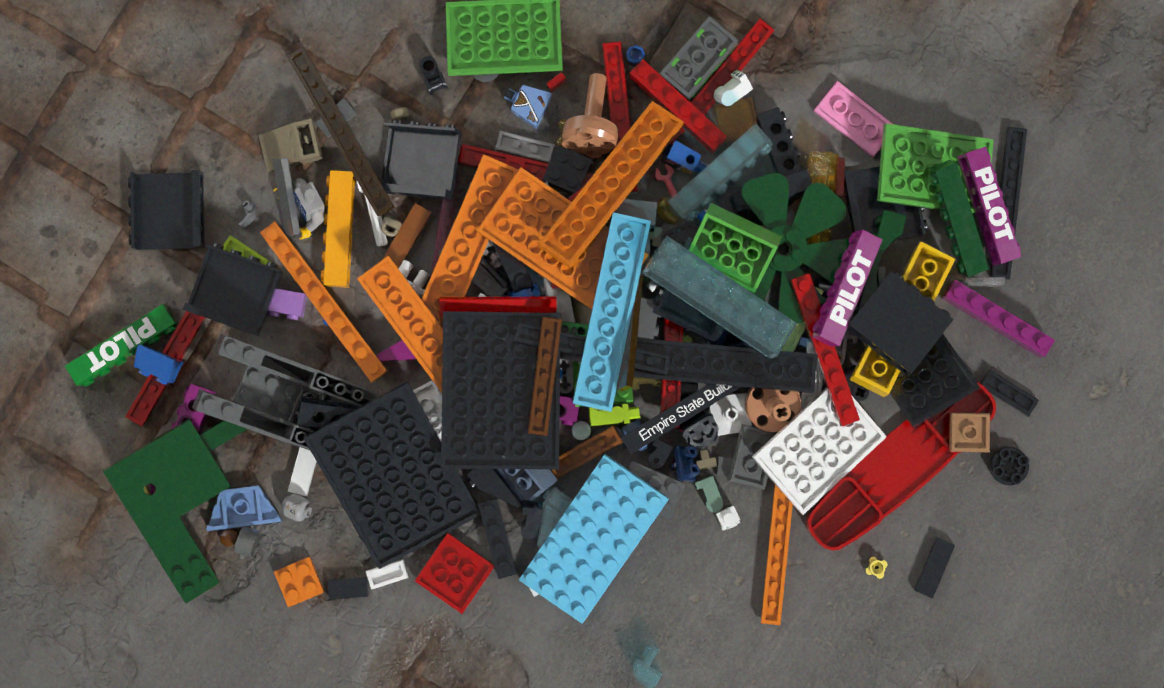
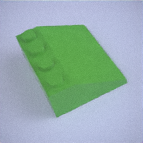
(735, 246)

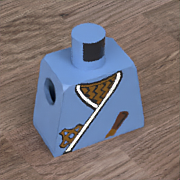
(529, 104)

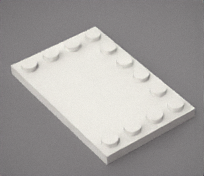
(816, 451)

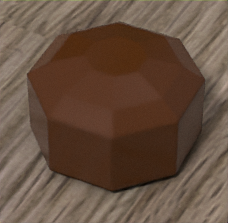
(229, 537)

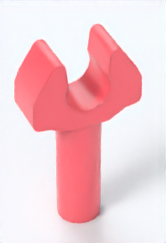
(667, 179)

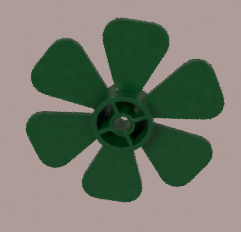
(816, 212)

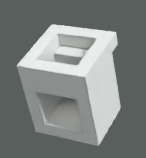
(728, 517)

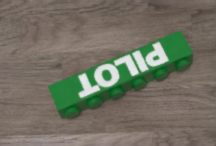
(121, 345)

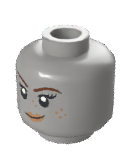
(296, 507)

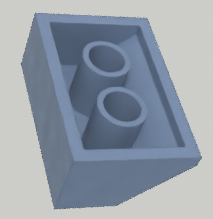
(527, 483)

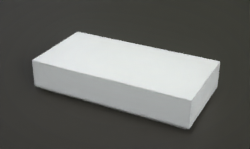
(389, 574)

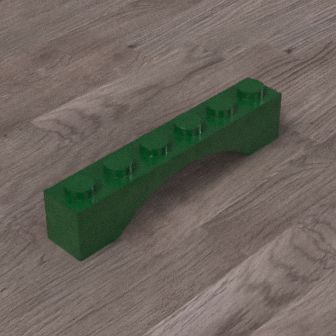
(889, 229)

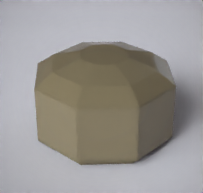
(400, 114)

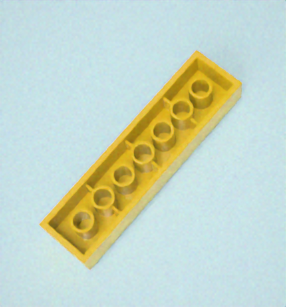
(927, 272)

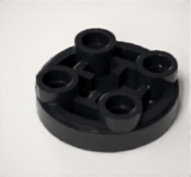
(1009, 466)

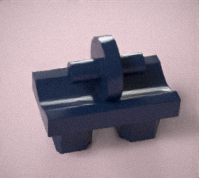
(684, 463)

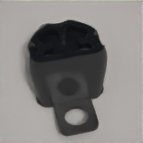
(700, 429)

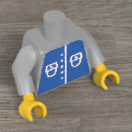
(309, 205)

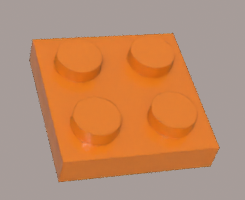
(299, 581)

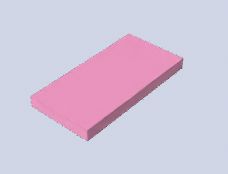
(853, 118)

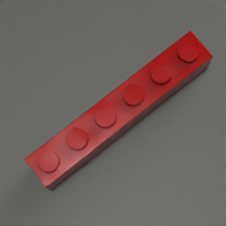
(674, 102)

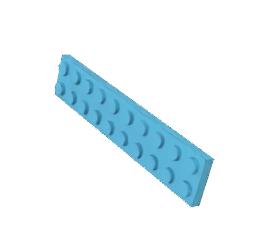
(611, 312)

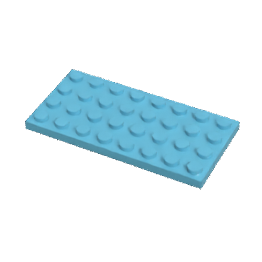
(594, 538)

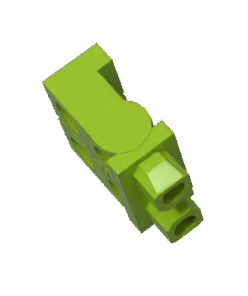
(618, 415)

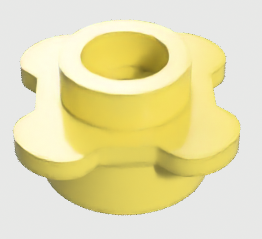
(879, 573)

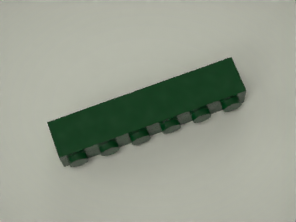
(958, 218)

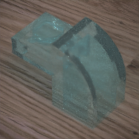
(644, 671)

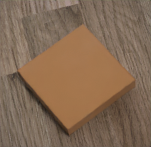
(969, 432)

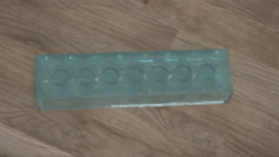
(719, 298)

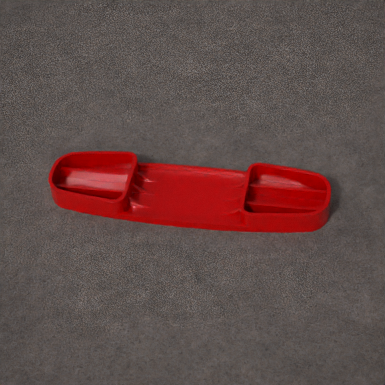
(889, 475)

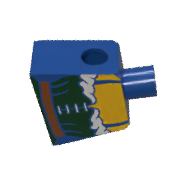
(676, 157)

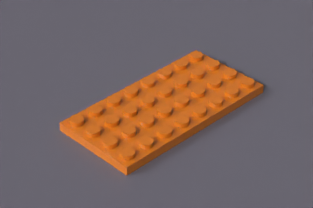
(524, 218)

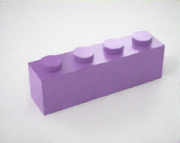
(288, 303)

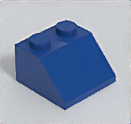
(157, 364)

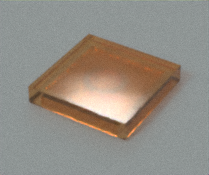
(736, 118)

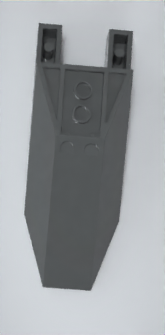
(272, 393)

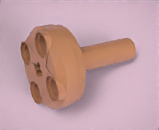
(589, 132)
(774, 406)

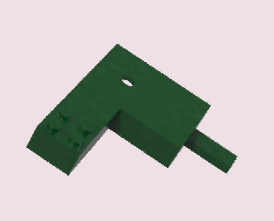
(184, 478)

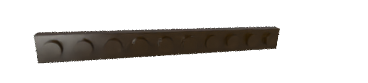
(340, 131)

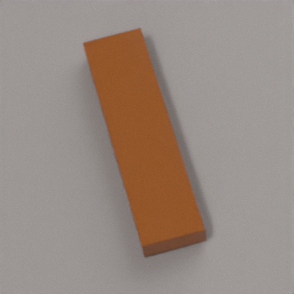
(408, 234)
(587, 451)

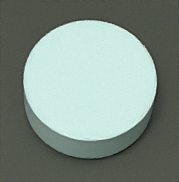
(581, 430)

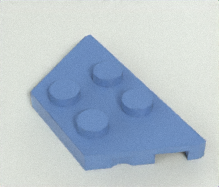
(242, 508)

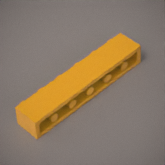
(339, 229)

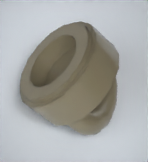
(396, 225)

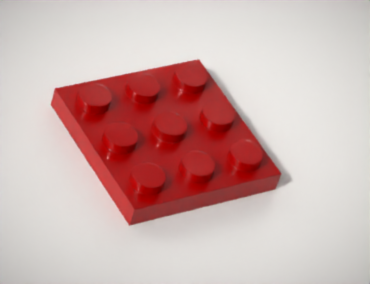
(455, 573)

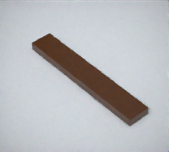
(544, 376)

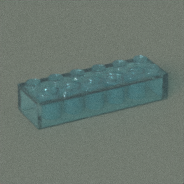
(721, 172)

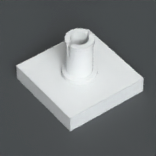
(730, 414)

